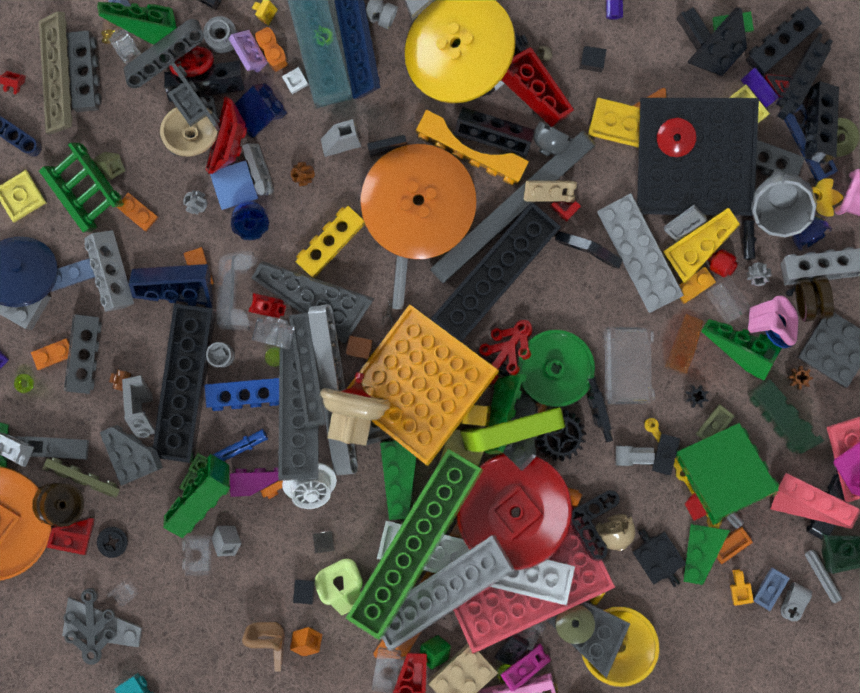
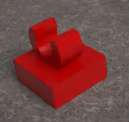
(12, 79)

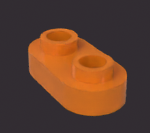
(271, 490)

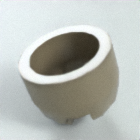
(544, 53)

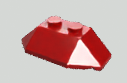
(229, 136)

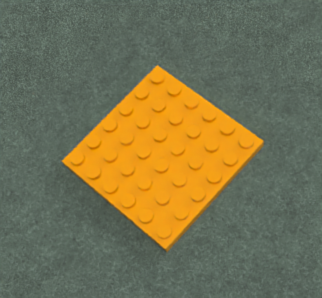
(427, 381)

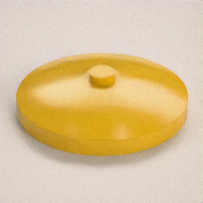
(636, 654)

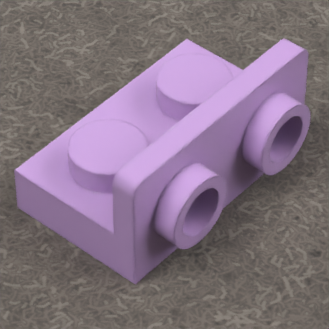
(248, 50)

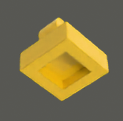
(265, 11)

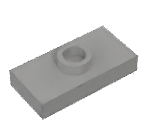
(685, 223)

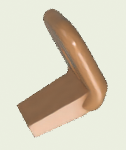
(272, 629)

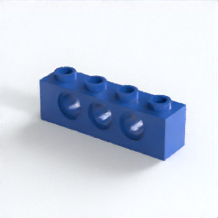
(214, 393)

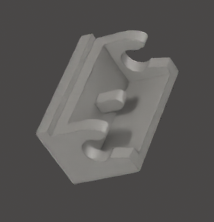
(15, 449)

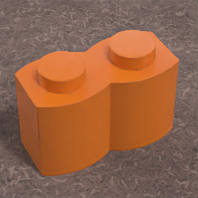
(270, 47)

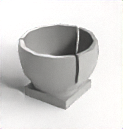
(784, 204)

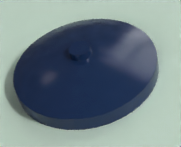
(26, 271)

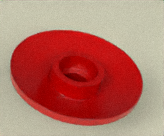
(669, 145)

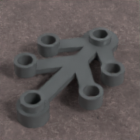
(90, 629)

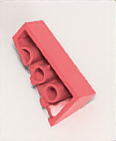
(807, 501)

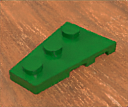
(702, 552)

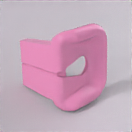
(851, 201)
(766, 317)

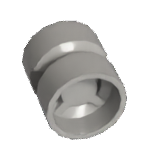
(381, 12)
(220, 354)

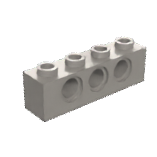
(112, 261)
(792, 272)

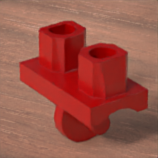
(267, 306)

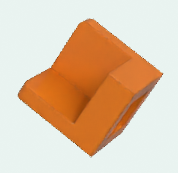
(306, 641)

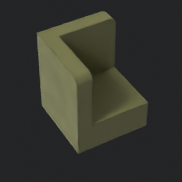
(109, 164)

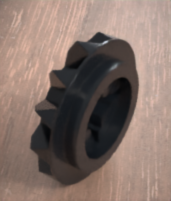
(104, 537)

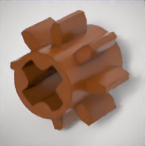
(302, 173)
(806, 377)
(117, 378)

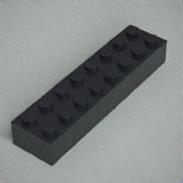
(496, 272)
(183, 383)

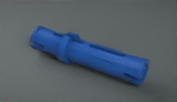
(246, 443)

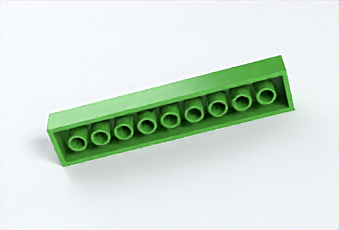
(414, 544)

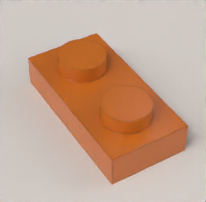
(137, 212)
(51, 354)

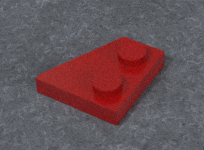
(72, 538)

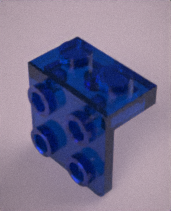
(259, 108)

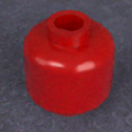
(723, 263)

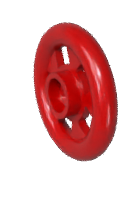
(192, 61)

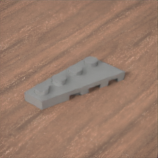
(126, 631)

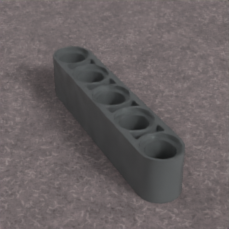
(140, 65)

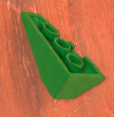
(147, 23)
(752, 353)

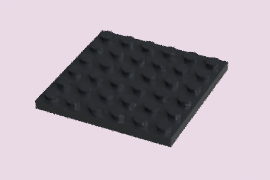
(715, 172)

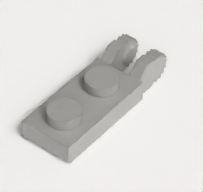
(258, 169)

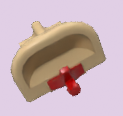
(352, 412)

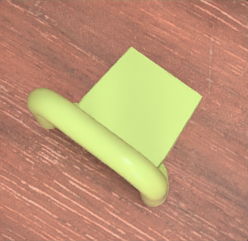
(330, 595)

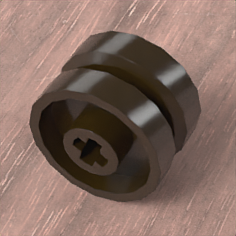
(814, 299)
(58, 504)

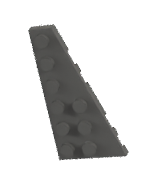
(605, 641)

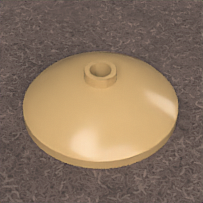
(176, 134)

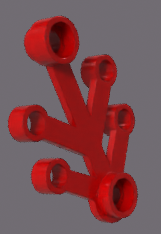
(508, 348)

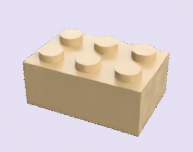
(463, 673)

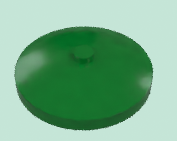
(557, 368)

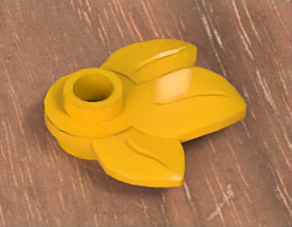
(826, 197)

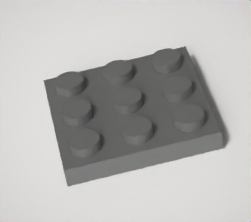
(834, 349)

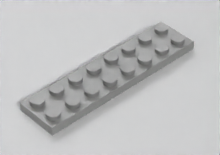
(448, 590)

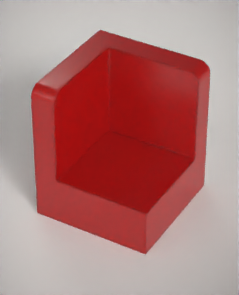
(565, 209)

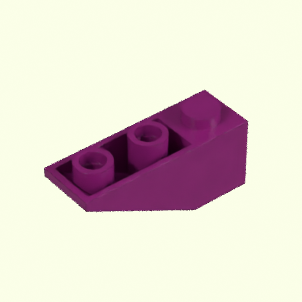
(248, 483)

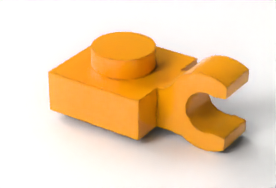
(741, 591)

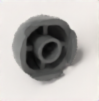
(550, 140)

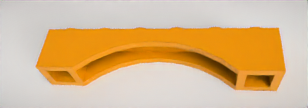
(507, 165)

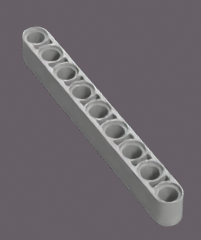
(331, 377)

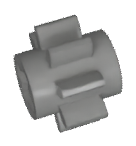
(195, 202)
(758, 274)

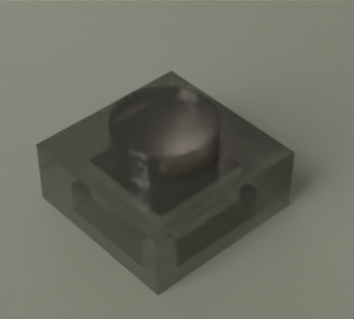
(323, 542)

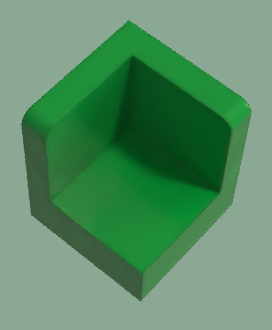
(436, 650)

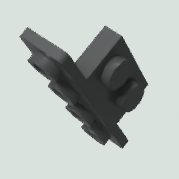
(189, 103)

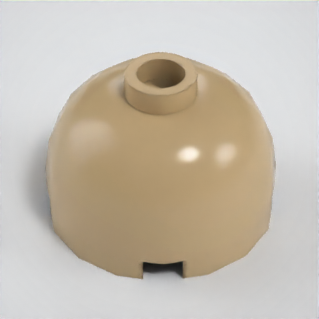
(618, 532)

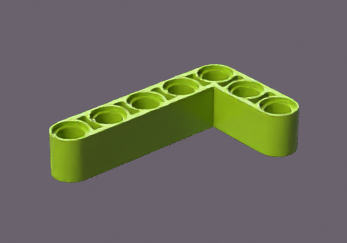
(483, 439)

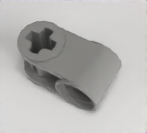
(797, 600)

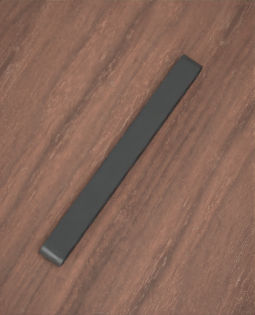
(509, 209)

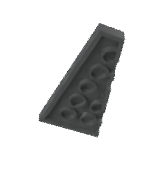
(304, 292)

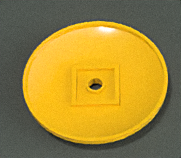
(474, 65)

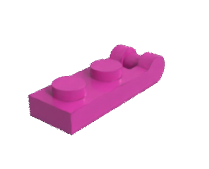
(525, 667)

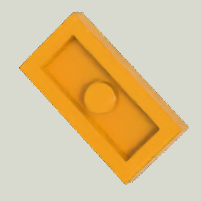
(696, 284)

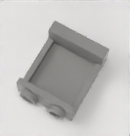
(134, 394)

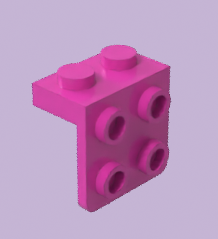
(849, 468)

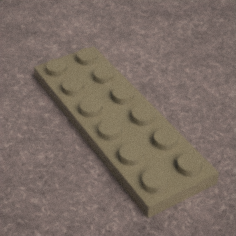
(55, 73)

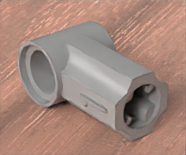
(634, 455)

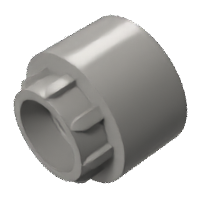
(211, 30)

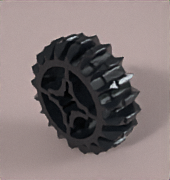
(558, 442)

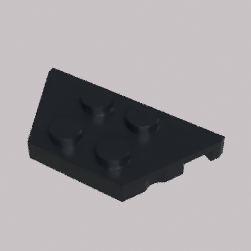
(723, 45)

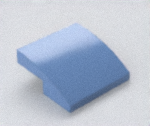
(234, 185)

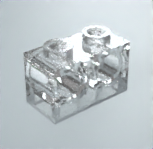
(125, 46)

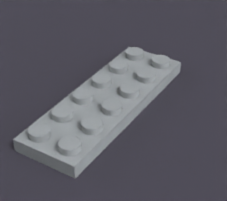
(640, 253)

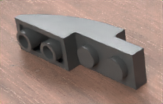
(57, 447)

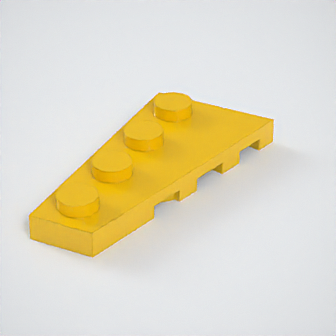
(700, 244)

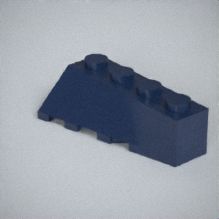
(173, 284)

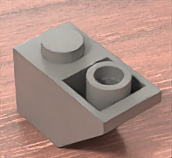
(340, 138)

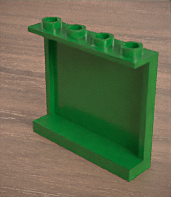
(726, 472)

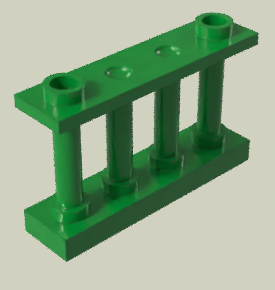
(64, 190)

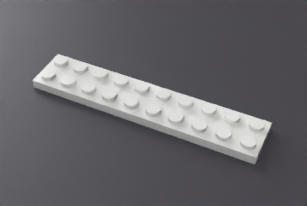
(544, 581)

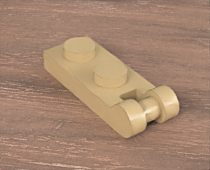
(549, 191)

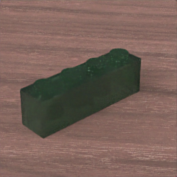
(783, 417)
(841, 553)

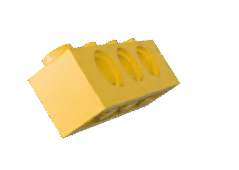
(344, 215)

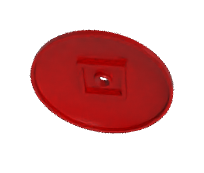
(543, 506)

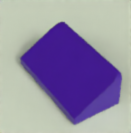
(760, 87)

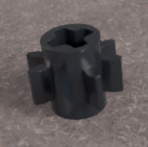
(520, 43)
(701, 393)

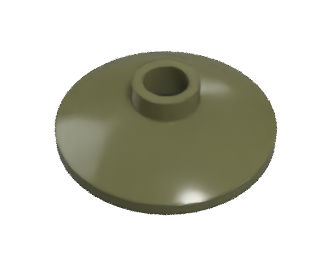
(851, 139)
(582, 632)

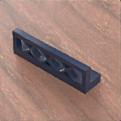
(800, 139)

